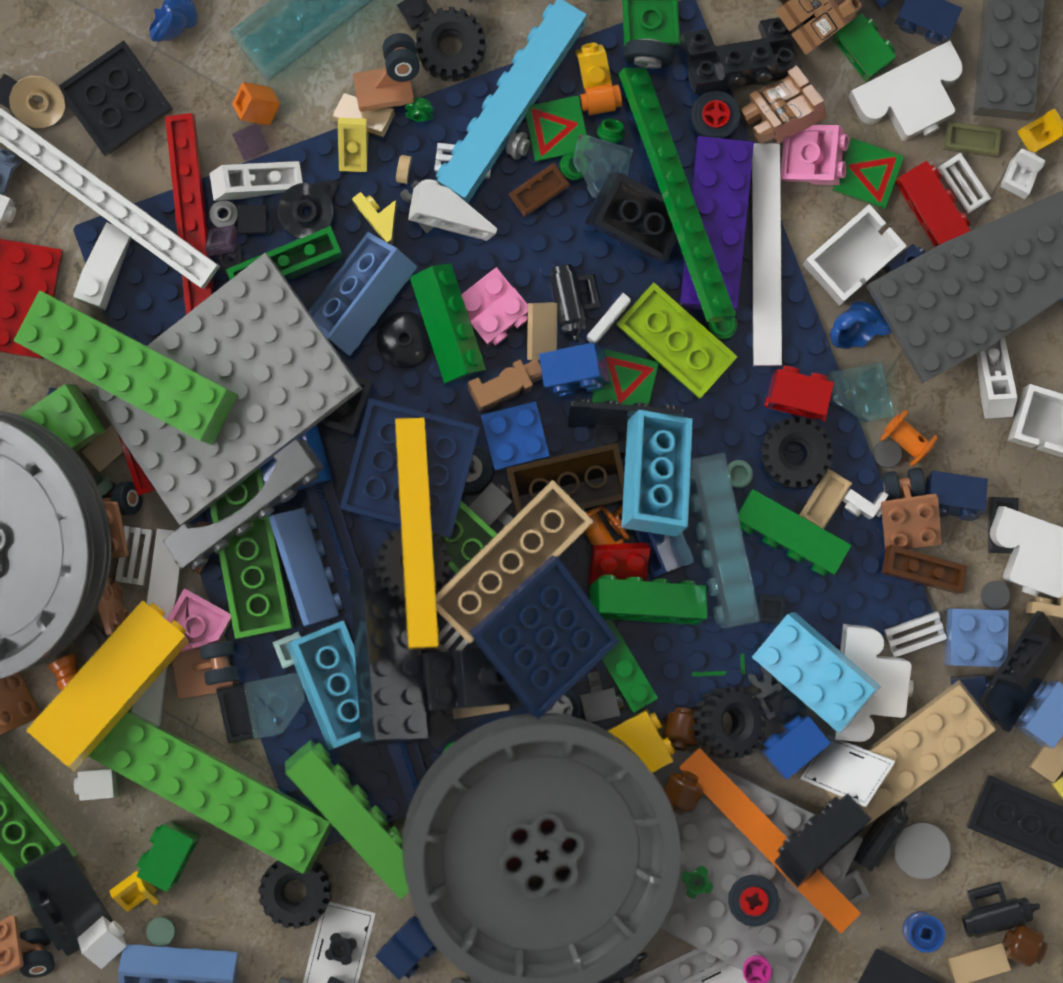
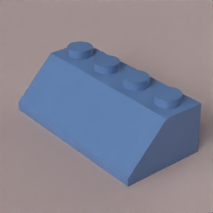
(360, 292)
(305, 566)
(176, 965)

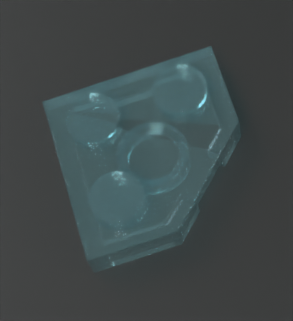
(598, 158)
(862, 392)
(273, 703)

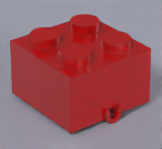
(799, 393)

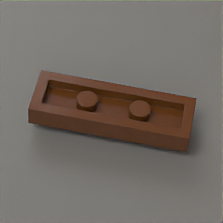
(924, 569)

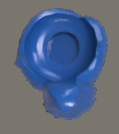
(172, 19)
(858, 326)

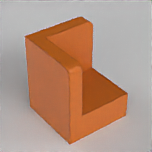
(256, 103)

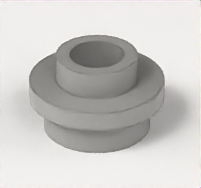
(517, 145)
(229, 220)

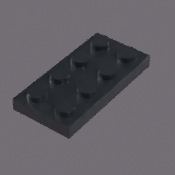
(1019, 820)

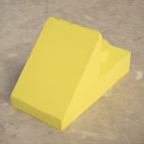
(353, 144)
(381, 222)

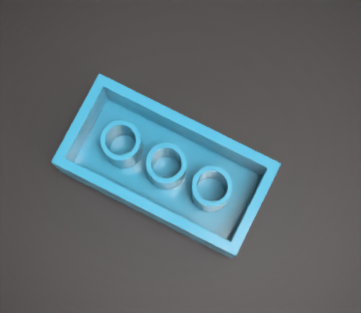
(657, 473)
(816, 671)
(329, 679)

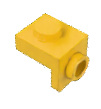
(593, 65)
(1042, 131)
(133, 891)

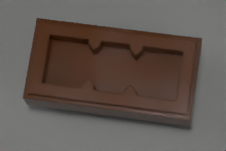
(539, 190)

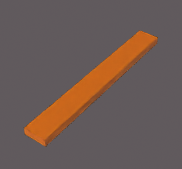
(766, 837)

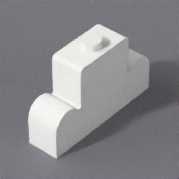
(911, 93)
(1036, 552)
(893, 674)

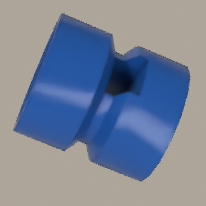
(923, 931)

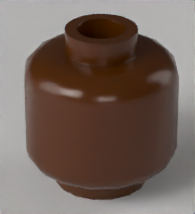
(679, 728)
(683, 791)
(1025, 945)

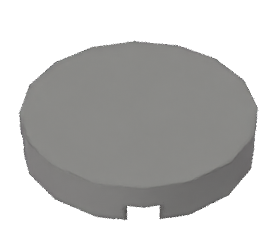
(922, 850)

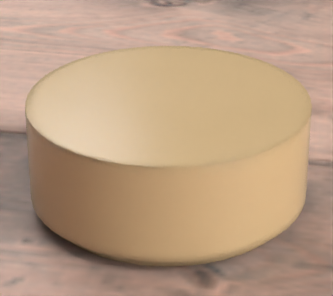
(403, 169)

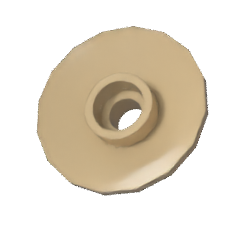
(33, 112)

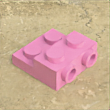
(815, 155)
(494, 307)

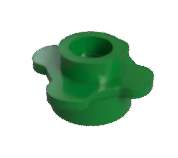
(419, 110)
(700, 874)

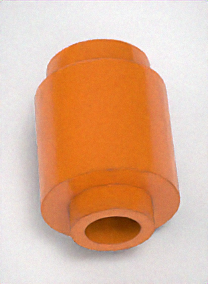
(601, 99)

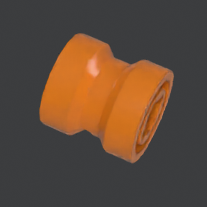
(64, 669)

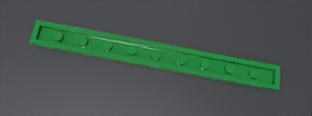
(677, 195)

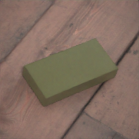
(972, 139)

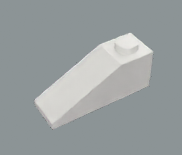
(253, 179)
(446, 210)
(102, 267)
(996, 381)

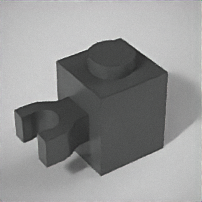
(492, 505)
(600, 703)

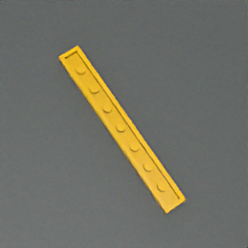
(416, 533)

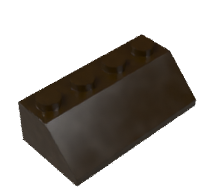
(586, 476)

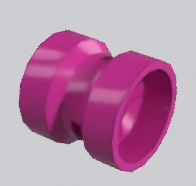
(758, 974)

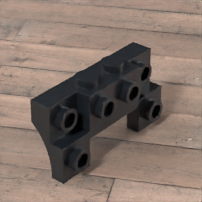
(741, 62)

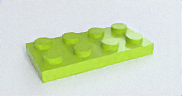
(676, 340)

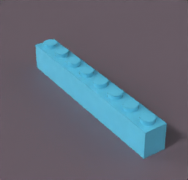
(512, 100)

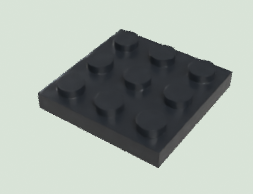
(114, 98)

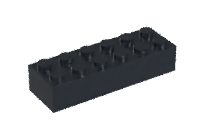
(386, 670)

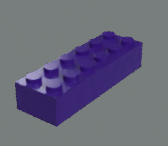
(721, 196)

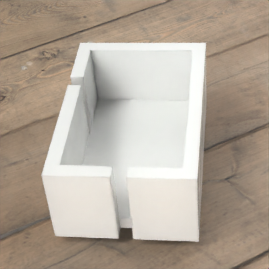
(854, 255)
(1039, 420)

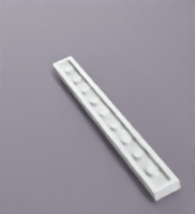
(106, 201)

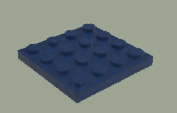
(373, 475)
(544, 636)

